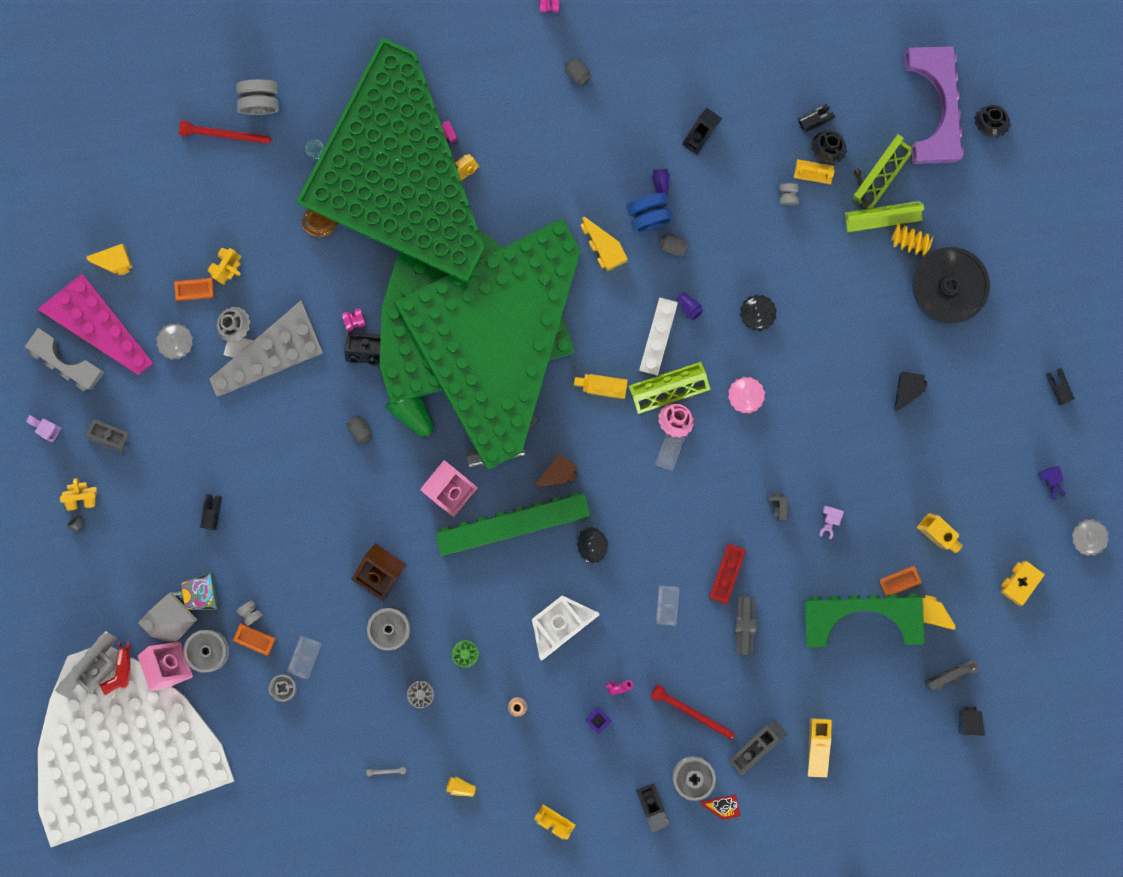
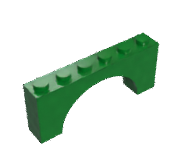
(824, 614)

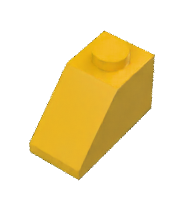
(113, 259)
(936, 613)

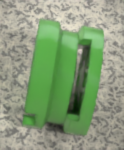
(465, 653)

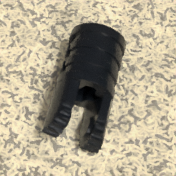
(814, 118)
(1061, 391)
(211, 517)

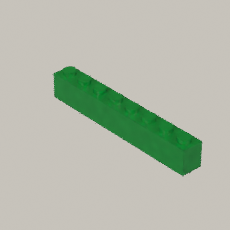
(513, 524)

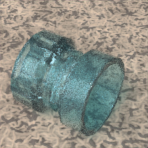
(317, 146)

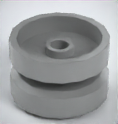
(257, 97)
(377, 629)
(195, 654)
(705, 778)

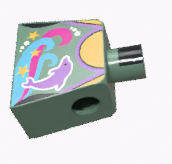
(199, 593)

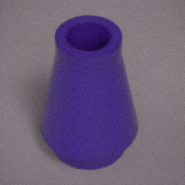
(661, 180)
(690, 306)

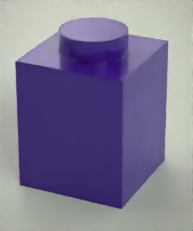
(598, 720)

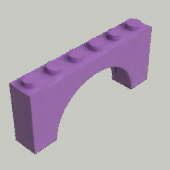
(938, 67)

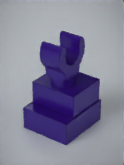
(1052, 477)

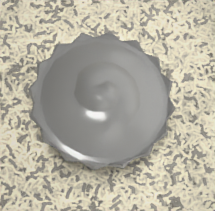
(233, 324)
(174, 341)
(1090, 537)

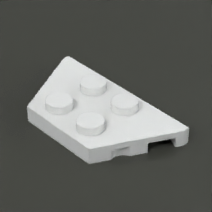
(559, 624)

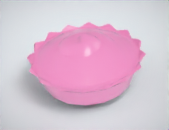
(746, 395)
(676, 420)

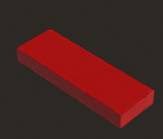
(727, 573)

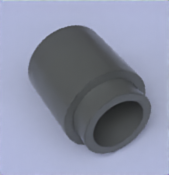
(577, 71)
(673, 244)
(359, 430)

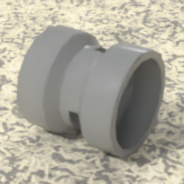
(789, 194)
(249, 613)

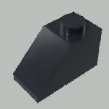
(701, 131)
(909, 388)
(971, 722)
(653, 807)

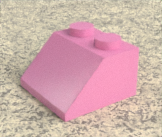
(448, 488)
(164, 665)

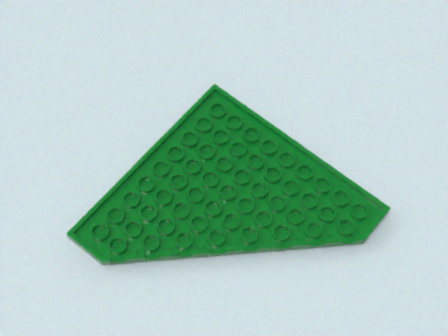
(394, 171)
(496, 335)

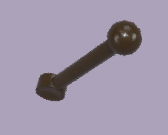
(865, 203)

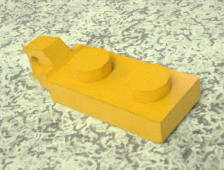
(602, 385)

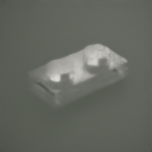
(669, 452)

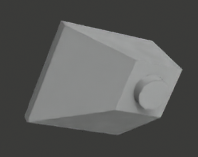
(167, 619)

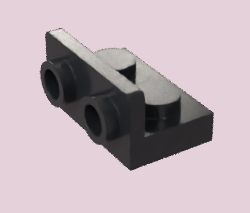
(362, 348)

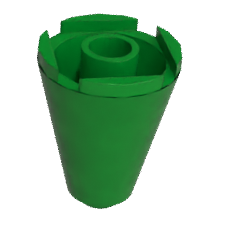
(414, 415)

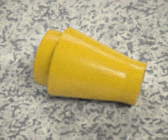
(460, 787)

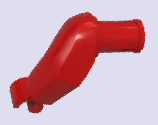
(122, 672)

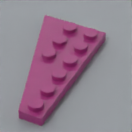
(89, 317)

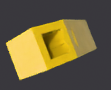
(609, 249)
(819, 747)

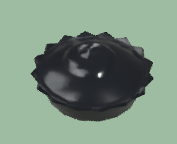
(992, 121)
(829, 146)
(758, 312)
(592, 545)

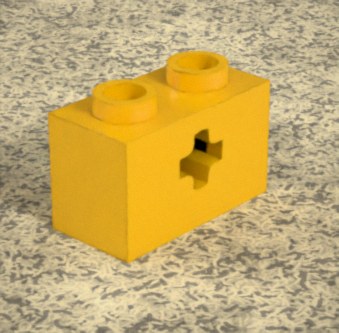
(1031, 576)

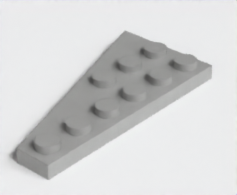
(276, 349)

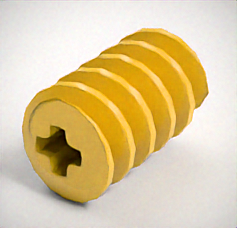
(911, 240)

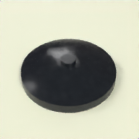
(951, 285)

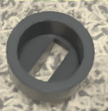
(75, 523)

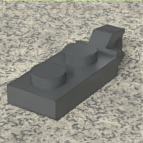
(952, 674)

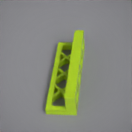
(881, 166)
(883, 216)
(668, 384)

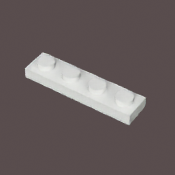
(658, 336)

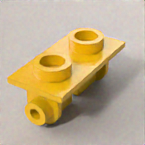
(466, 166)
(814, 171)
(561, 826)

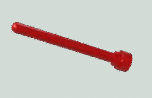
(187, 129)
(660, 694)

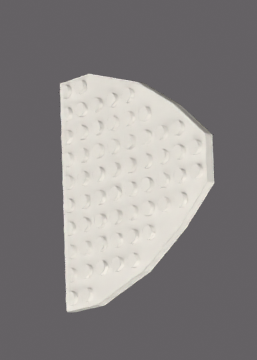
(121, 754)

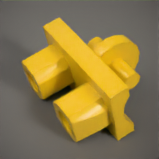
(227, 266)
(78, 493)

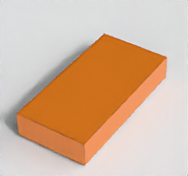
(194, 289)
(900, 581)
(254, 639)

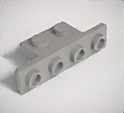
(91, 668)

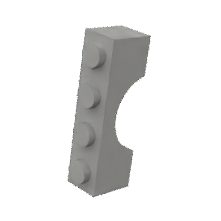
(45, 346)

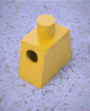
(940, 532)

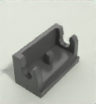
(107, 436)

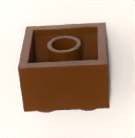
(558, 473)
(378, 571)

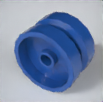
(649, 212)

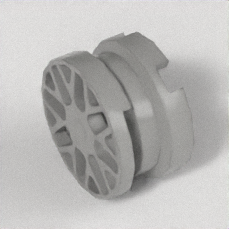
(282, 688)
(420, 694)

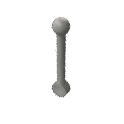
(402, 770)

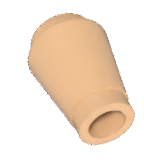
(521, 702)

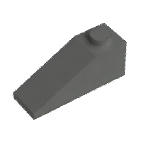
(758, 747)

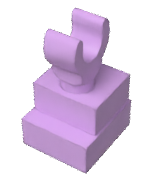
(45, 428)
(832, 516)

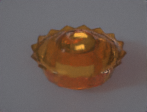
(317, 225)

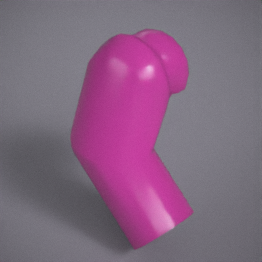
(621, 688)

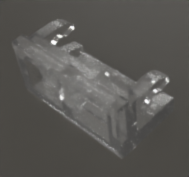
(667, 605)
(304, 657)

